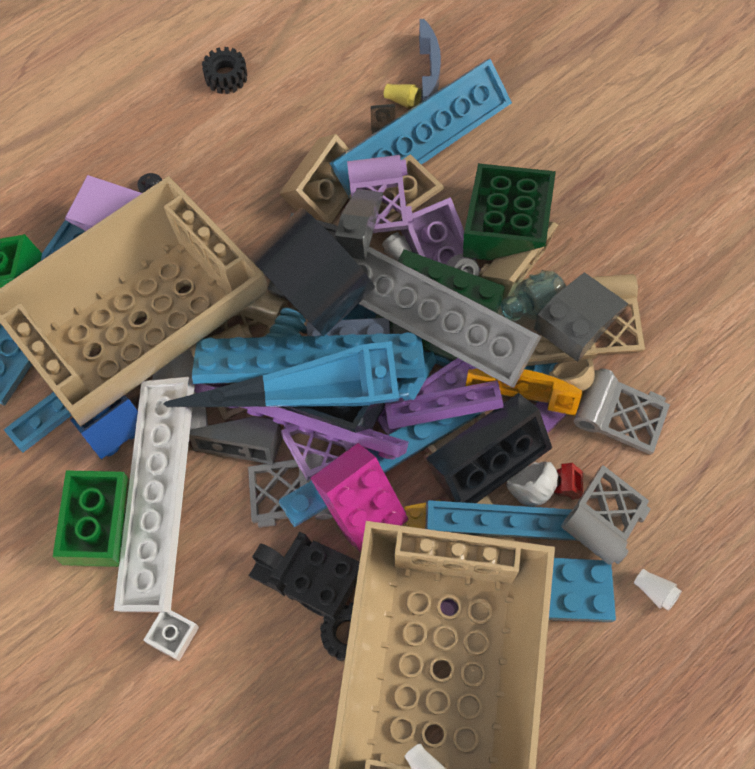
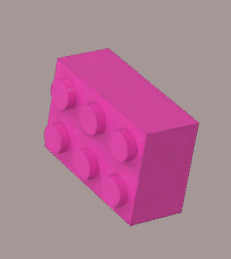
(357, 493)

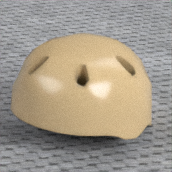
(579, 374)

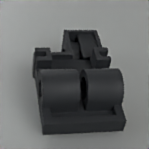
(309, 574)

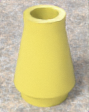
(403, 94)

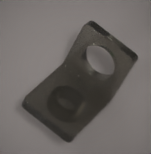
(381, 116)

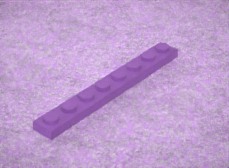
(388, 446)

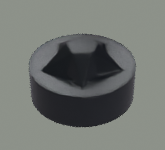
(148, 181)

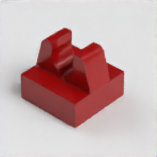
(571, 481)

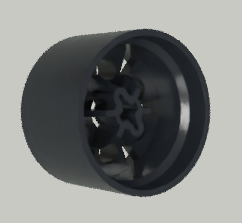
(312, 271)

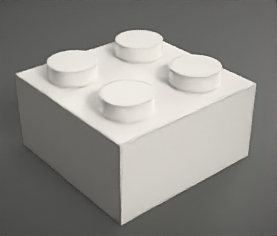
(171, 634)

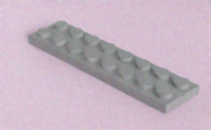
(447, 319)

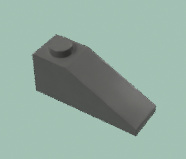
(358, 222)
(243, 439)

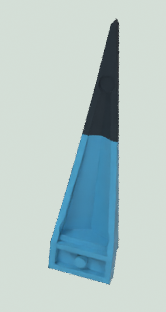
(345, 378)

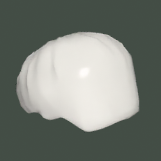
(534, 484)

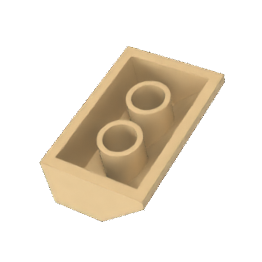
(315, 183)
(418, 188)
(514, 268)

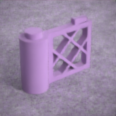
(382, 174)
(296, 448)

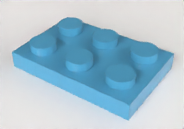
(582, 591)

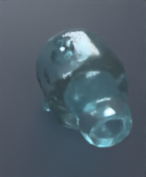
(532, 295)

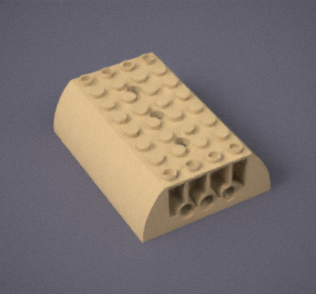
(111, 277)
(491, 644)

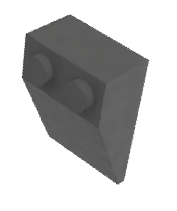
(579, 315)

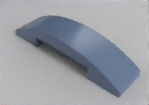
(429, 45)

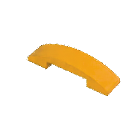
(536, 386)

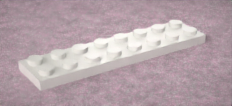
(154, 498)

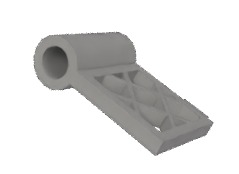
(599, 405)
(270, 518)
(596, 528)

